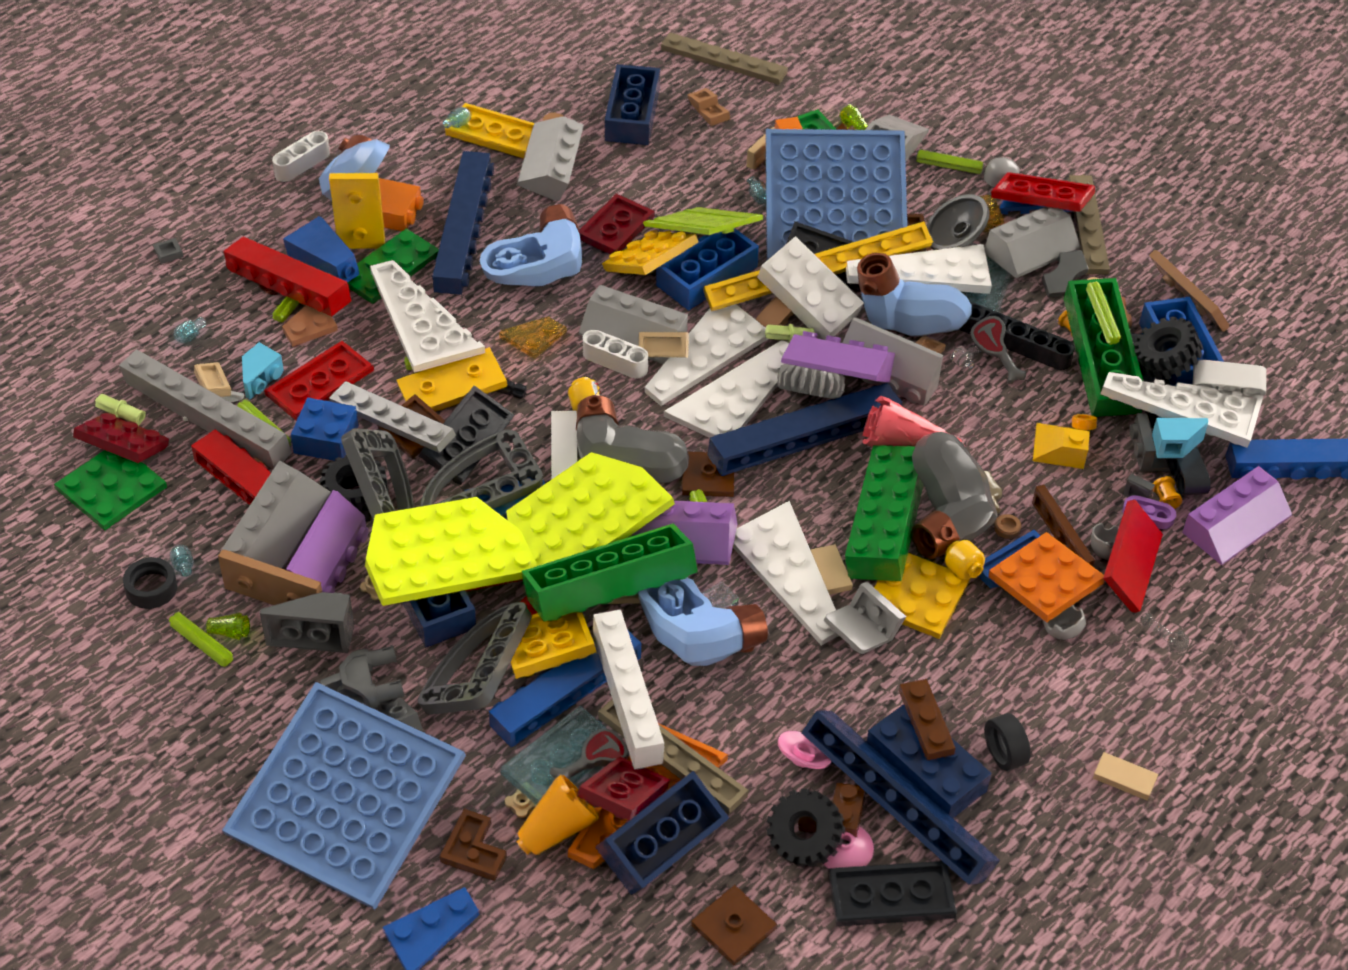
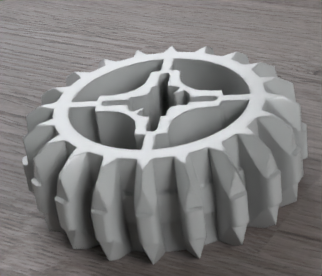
(810, 381)

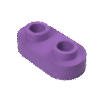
(1155, 510)

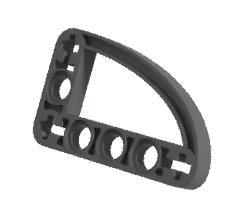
(360, 448)
(519, 472)
(479, 691)

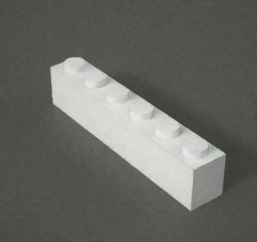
(628, 689)

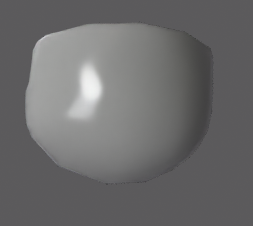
(998, 168)
(1102, 540)
(1066, 624)

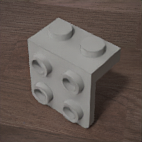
(867, 620)

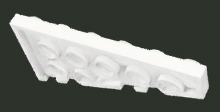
(422, 324)
(732, 397)
(1228, 415)
(784, 562)

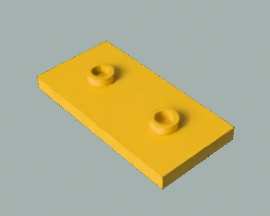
(494, 131)
(357, 209)
(449, 383)

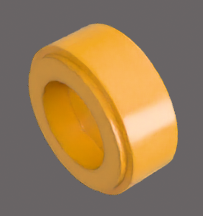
(1084, 422)

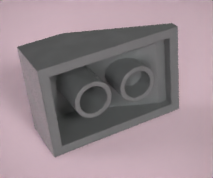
(310, 623)

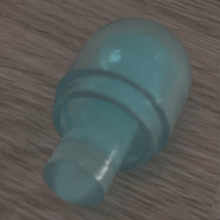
(457, 118)
(757, 190)
(188, 330)
(182, 555)

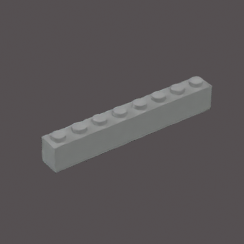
(205, 408)

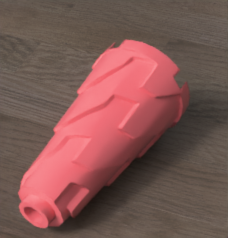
(895, 425)

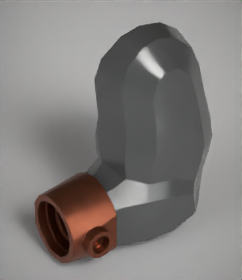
(657, 452)
(956, 491)

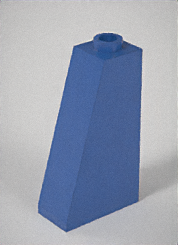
(323, 249)

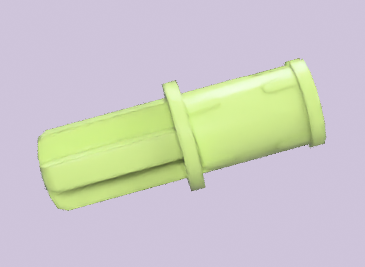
(784, 332)
(120, 409)

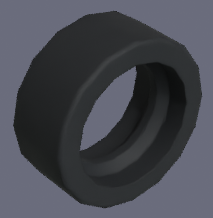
(153, 598)
(1007, 741)

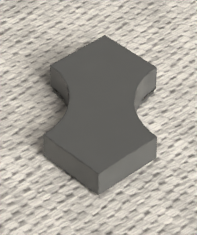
(1070, 266)

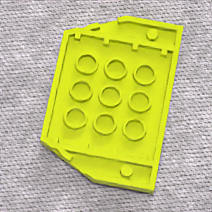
(588, 507)
(443, 550)

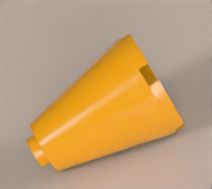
(555, 817)

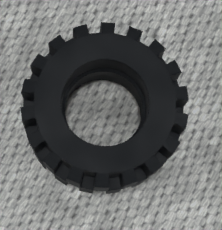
(341, 476)

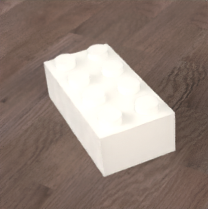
(810, 289)

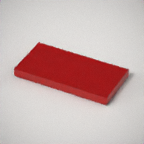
(1043, 191)
(319, 378)
(1133, 556)

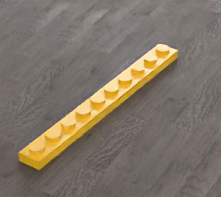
(891, 243)

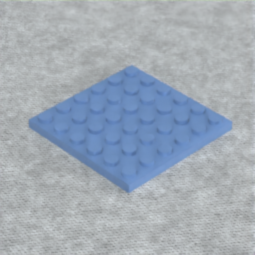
(834, 182)
(344, 794)

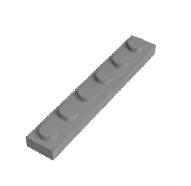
(394, 417)

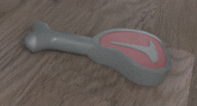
(989, 338)
(598, 750)

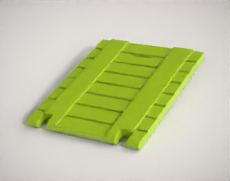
(703, 221)

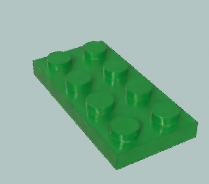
(405, 249)

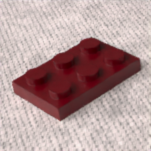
(615, 224)
(121, 437)
(623, 788)

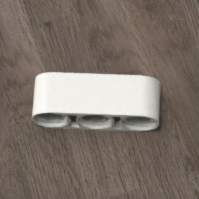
(301, 156)
(615, 354)
(1230, 377)

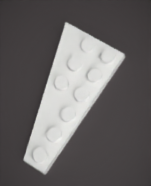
(957, 267)
(713, 344)

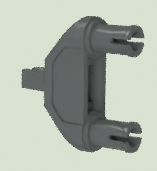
(356, 680)

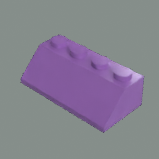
(840, 358)
(1238, 515)
(705, 524)
(330, 543)

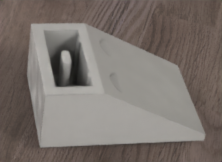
(913, 133)

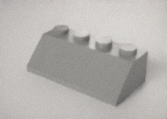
(550, 157)
(1032, 241)
(627, 315)
(914, 367)
(278, 517)

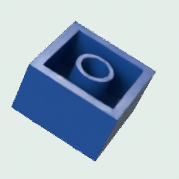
(321, 428)

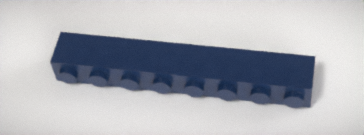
(462, 224)
(795, 430)
(900, 797)

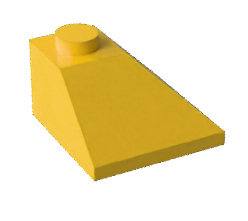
(1061, 445)

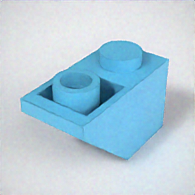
(259, 368)
(1178, 436)

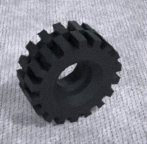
(1165, 335)
(827, 833)

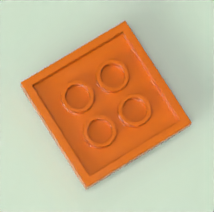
(1046, 577)

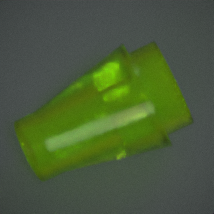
(851, 115)
(229, 626)

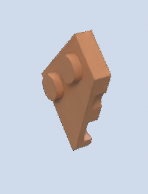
(308, 325)

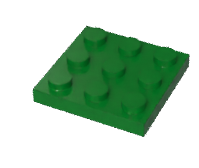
(110, 487)

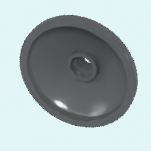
(958, 222)

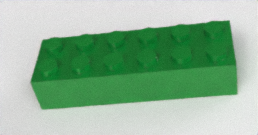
(1093, 351)
(884, 515)
(609, 572)

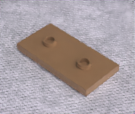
(1175, 278)
(264, 580)

